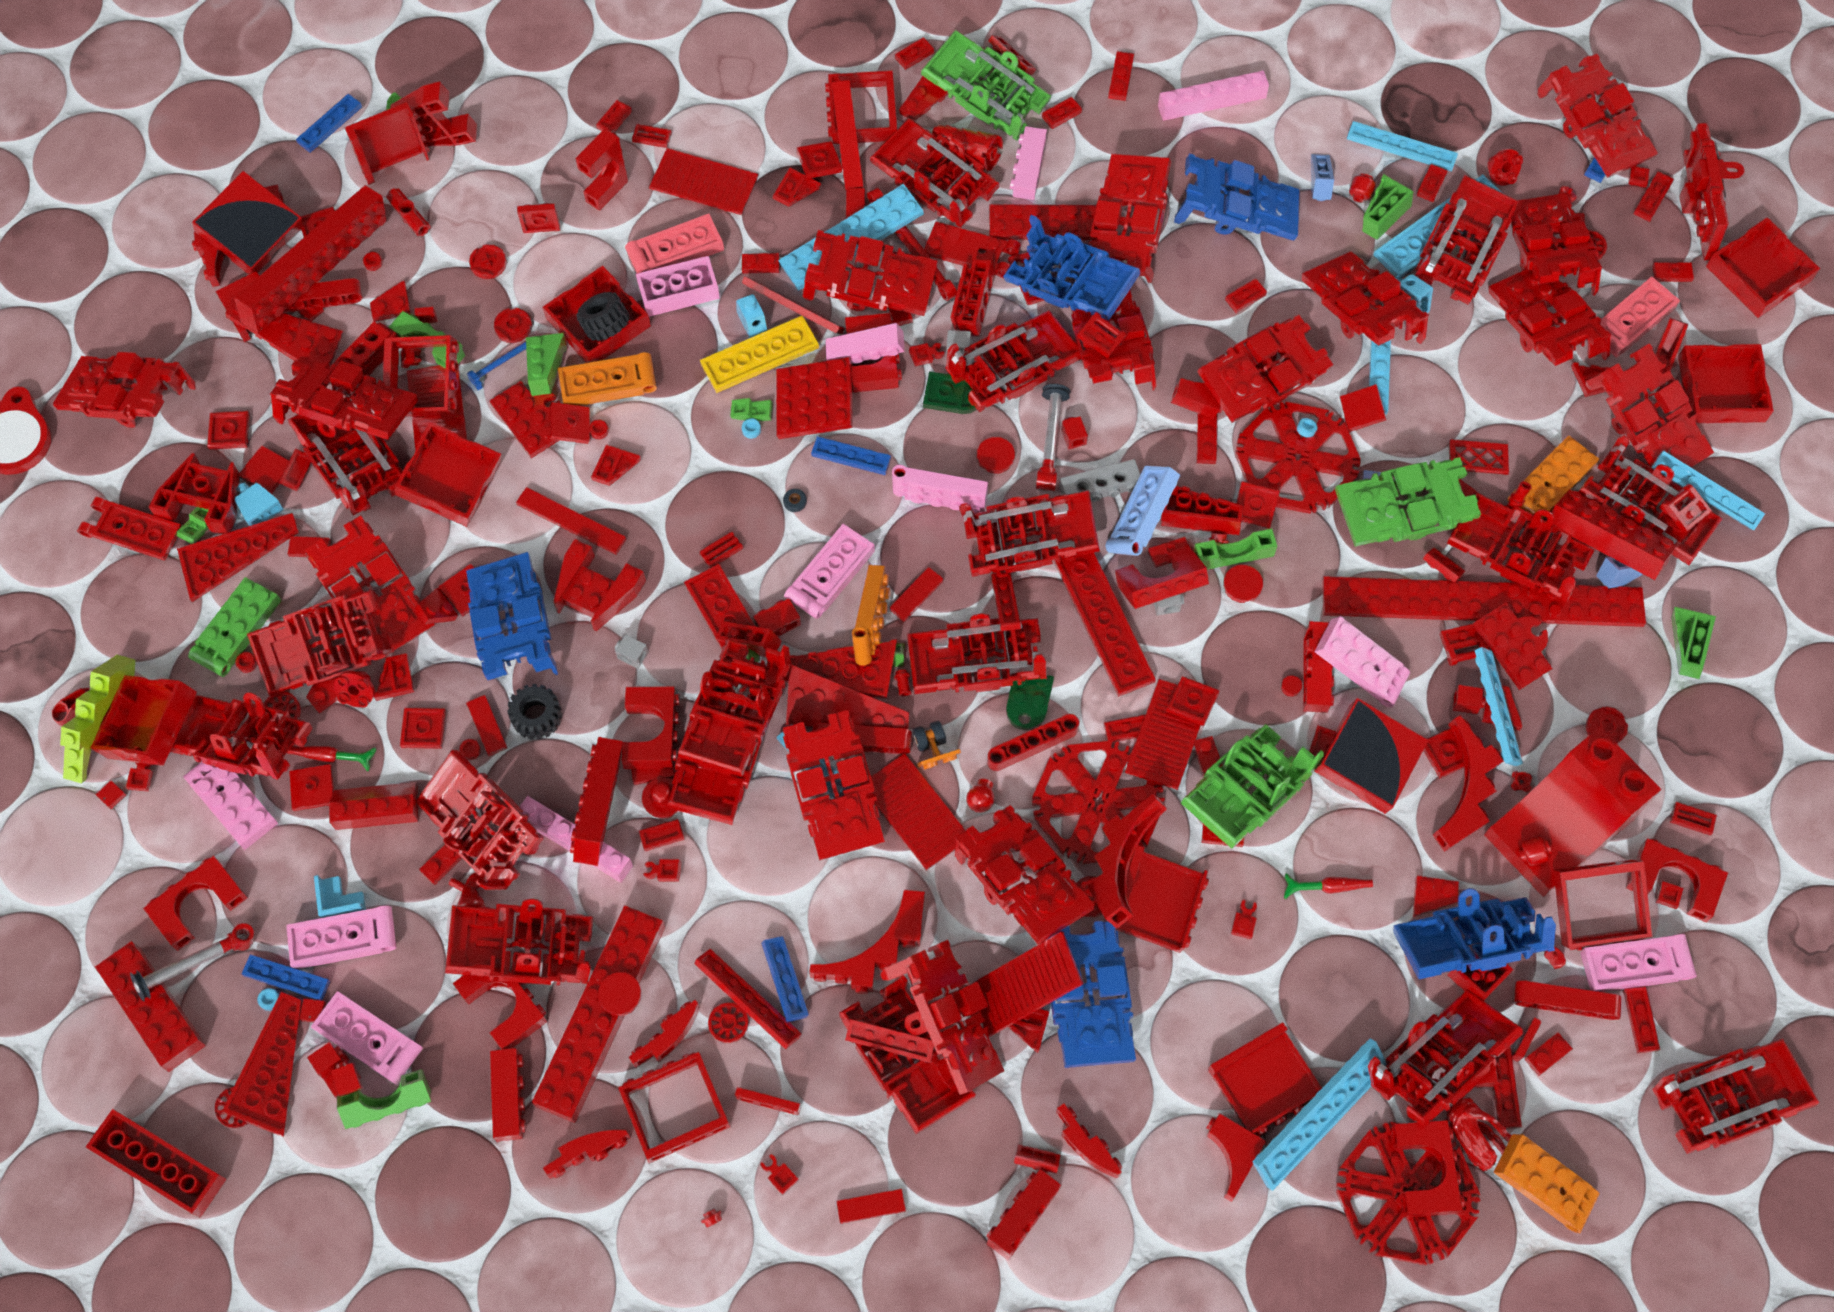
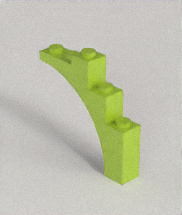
(90, 710)

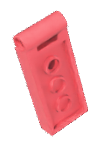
(675, 245)
(1638, 315)

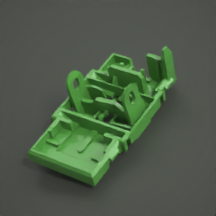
(1227, 806)

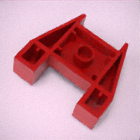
(438, 130)
(201, 488)
(591, 591)

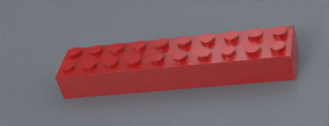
(310, 259)
(591, 1027)

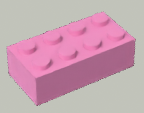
(677, 286)

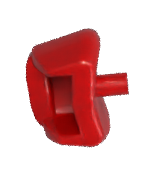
(1564, 189)
(1555, 958)

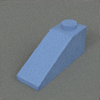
(1321, 177)
(1616, 573)

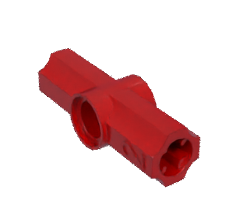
(408, 212)

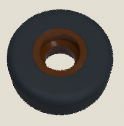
(794, 506)

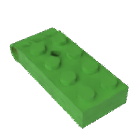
(241, 614)

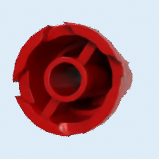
(978, 144)

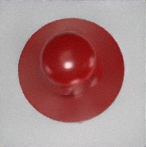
(1505, 166)
(354, 688)
(656, 796)

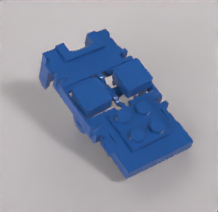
(1268, 208)
(1099, 279)
(499, 588)
(1443, 944)
(1103, 1031)

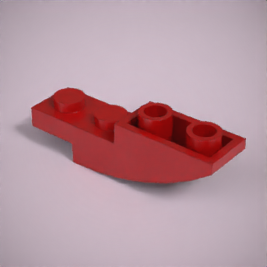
(674, 1031)
(594, 1145)
(1092, 1151)

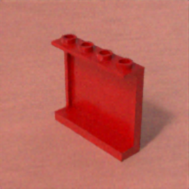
(386, 139)
(1162, 900)
(1265, 1080)

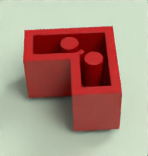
(1480, 982)
(324, 1062)

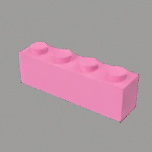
(1029, 163)
(866, 344)

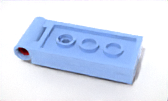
(1142, 510)

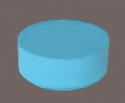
(1306, 427)
(751, 428)
(267, 998)

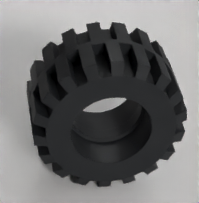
(602, 316)
(529, 697)

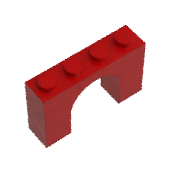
(607, 155)
(880, 374)
(1142, 590)
(660, 751)
(1706, 878)
(165, 909)
(525, 1017)
(1435, 1139)

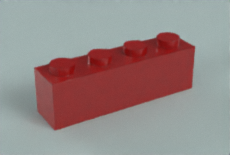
(506, 1094)

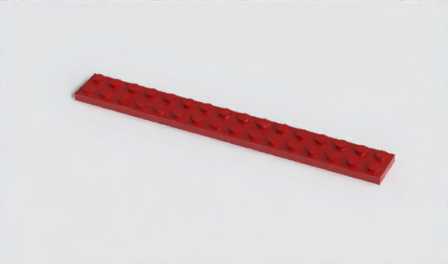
(1476, 599)

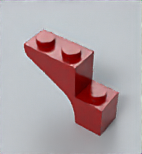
(1670, 342)

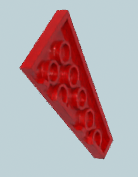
(922, 99)
(295, 336)
(223, 556)
(841, 667)
(816, 697)
(265, 1080)

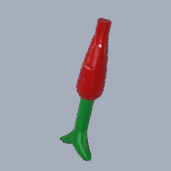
(331, 754)
(1328, 885)

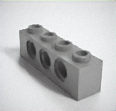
(1106, 475)

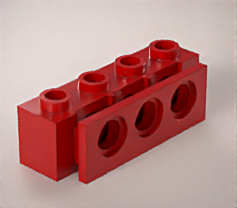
(973, 296)
(367, 349)

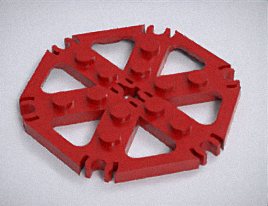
(1310, 457)
(1085, 786)
(1392, 1212)

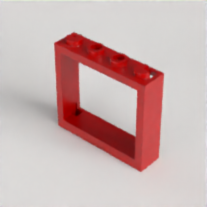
(864, 80)
(390, 369)
(1637, 871)
(651, 1077)

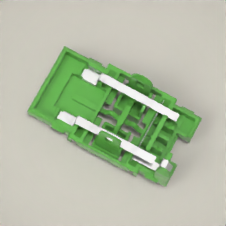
(960, 65)

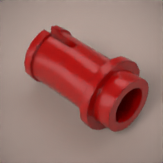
(903, 682)

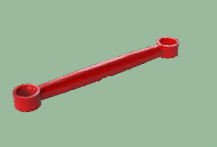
(945, 287)

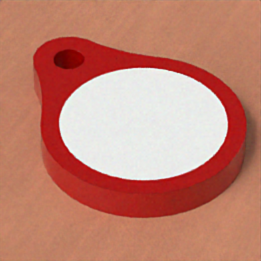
(23, 432)

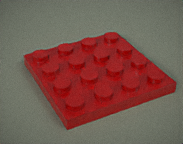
(814, 398)

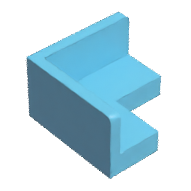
(331, 898)

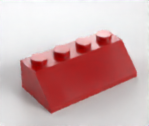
(374, 806)

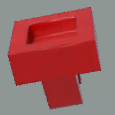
(408, 358)

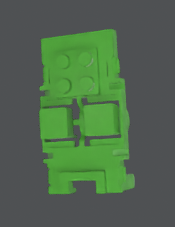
(1374, 512)

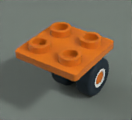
(932, 737)

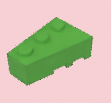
(1387, 206)
(543, 361)
(1691, 639)

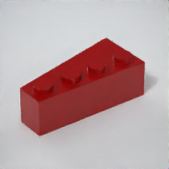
(1201, 512)
(1316, 672)
(1023, 1214)

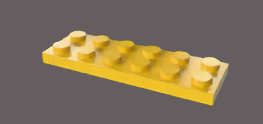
(759, 354)

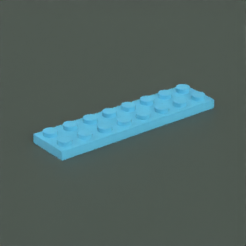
(873, 221)
(1404, 250)
(1317, 1117)

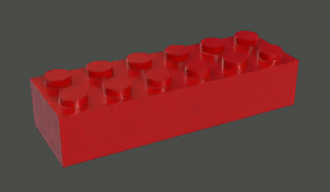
(1613, 534)
(596, 801)
(156, 1019)
(156, 1163)

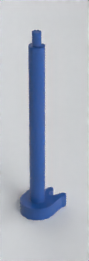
(474, 377)

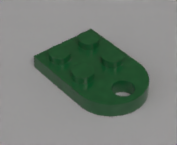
(947, 396)
(1029, 700)

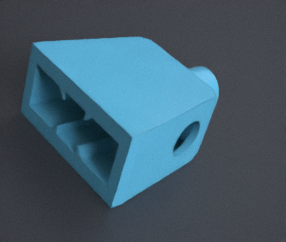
(1418, 290)
(749, 311)
(256, 503)

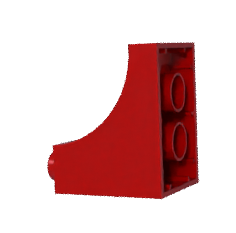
(1576, 808)

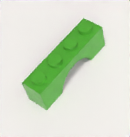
(410, 326)
(1254, 547)
(359, 1109)

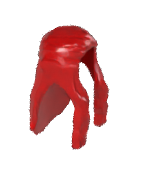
(1464, 1121)

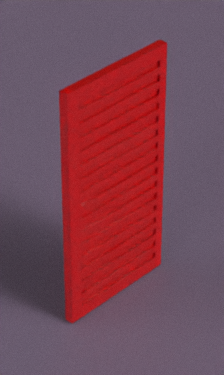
(703, 181)
(430, 391)
(1163, 741)
(915, 811)
(1028, 983)

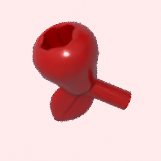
(469, 894)

